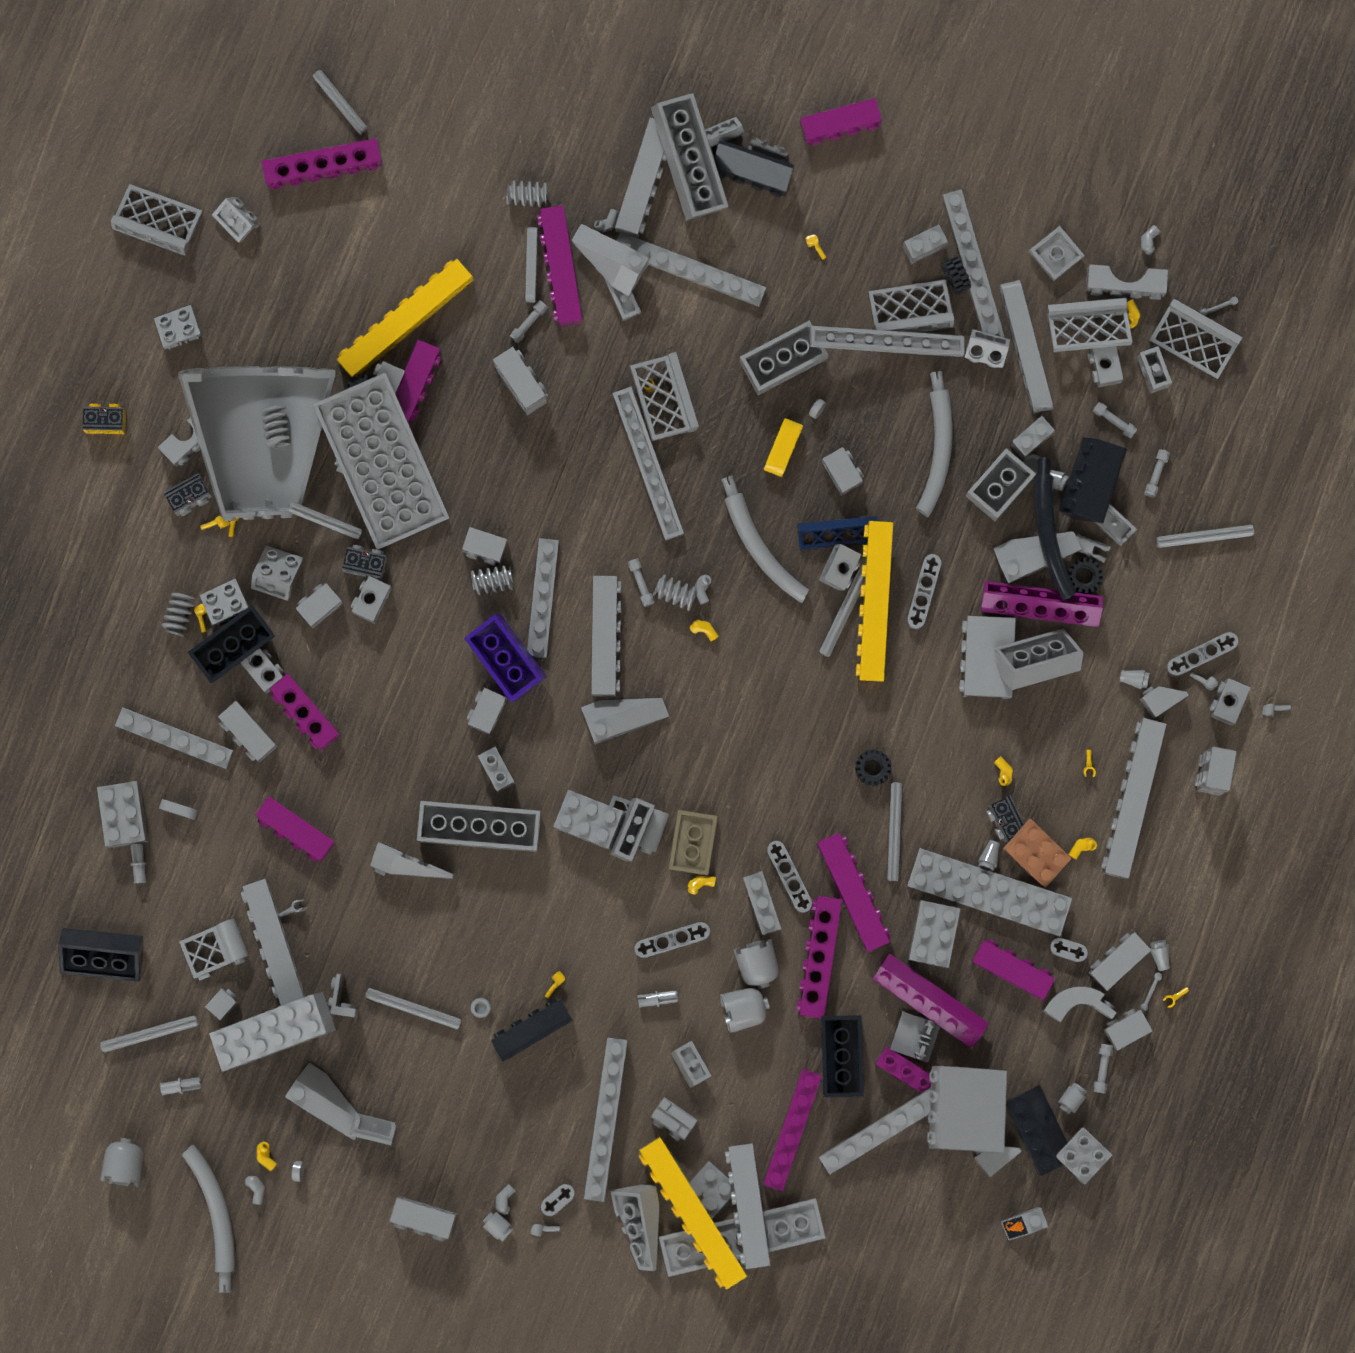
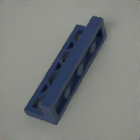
(832, 526)

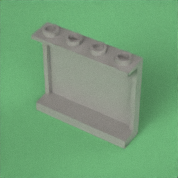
(967, 1109)

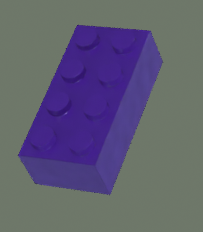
(505, 657)

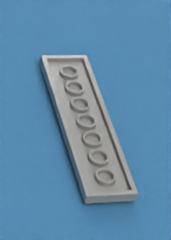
(989, 892)
(783, 1228)

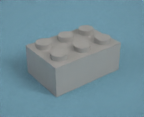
(520, 380)
(1000, 484)
(1215, 771)
(122, 814)
(589, 820)
(934, 934)
(423, 1218)

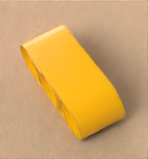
(783, 447)

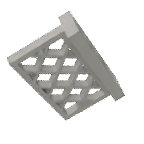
(146, 232)
(1083, 310)
(1203, 323)
(917, 324)
(680, 391)

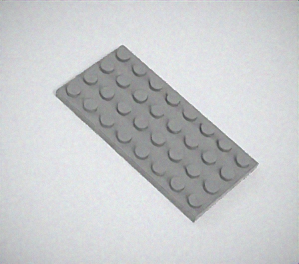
(380, 461)

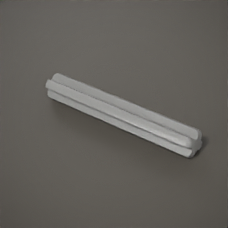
(340, 102)
(324, 520)

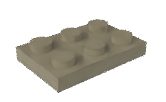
(693, 842)

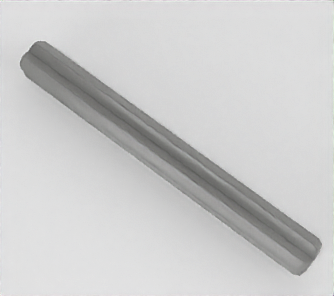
(1205, 536)
(843, 614)
(894, 831)
(413, 1008)
(149, 1033)

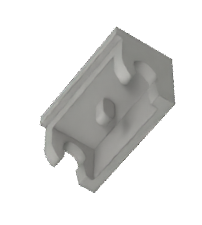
(1117, 526)
(690, 1064)
(373, 1129)

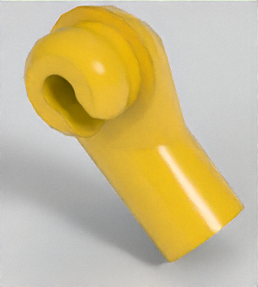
(1133, 313)
(703, 626)
(1006, 771)
(1082, 845)
(700, 880)
(263, 1152)

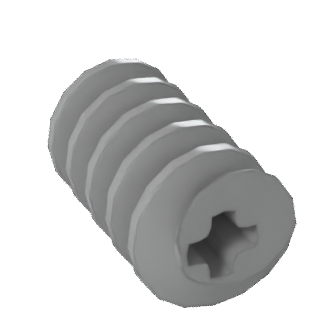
(527, 193)
(274, 427)
(492, 580)
(675, 592)
(178, 613)

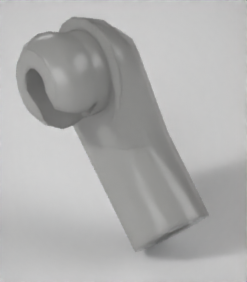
(607, 224)
(1147, 240)
(701, 587)
(257, 1187)
(502, 1200)

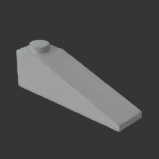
(612, 259)
(1024, 555)
(616, 717)
(397, 863)
(321, 1098)
(640, 1216)

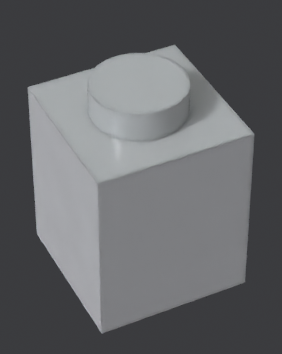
(222, 1003)

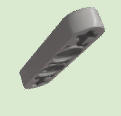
(531, 264)
(922, 591)
(1200, 651)
(792, 875)
(671, 937)

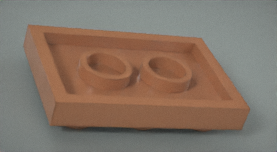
(1037, 853)

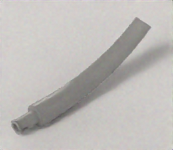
(942, 444)
(754, 544)
(219, 1216)

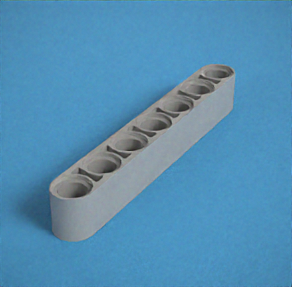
(1026, 347)

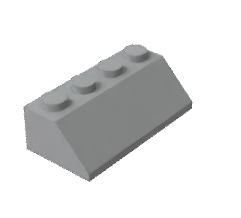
(1038, 659)

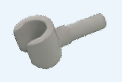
(1209, 684)
(1268, 710)
(294, 908)
(537, 1229)

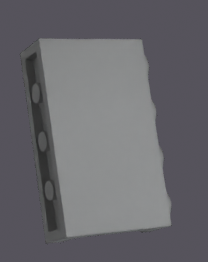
(979, 662)

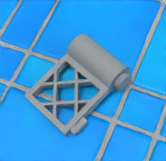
(653, 830)
(230, 944)

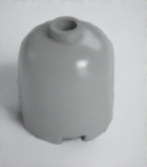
(757, 963)
(744, 1008)
(122, 1163)

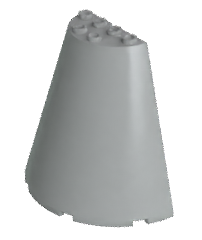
(230, 433)

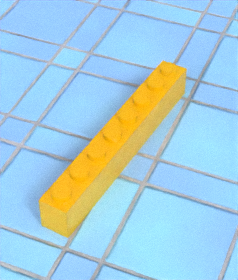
(405, 318)
(876, 600)
(693, 1213)

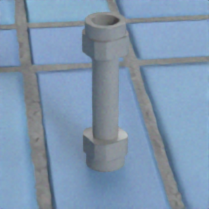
(518, 334)
(1100, 410)
(1162, 458)
(646, 598)
(1106, 1051)

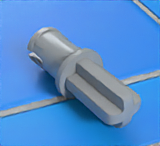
(138, 863)
(657, 998)
(180, 1086)

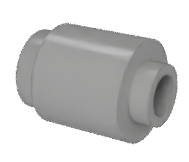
(1072, 1098)
(497, 1226)

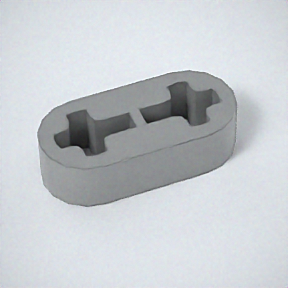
(178, 809)
(1067, 954)
(561, 1203)

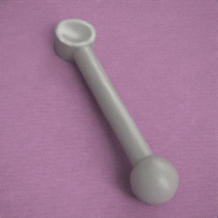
(1234, 300)
(1157, 976)

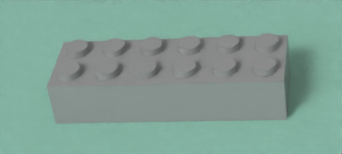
(689, 156)
(479, 826)
(272, 1031)

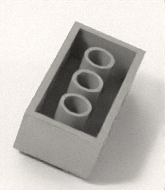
(782, 359)

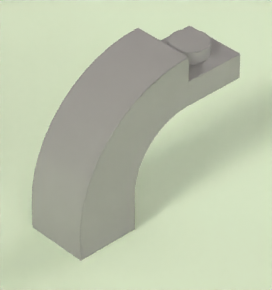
(1063, 1001)

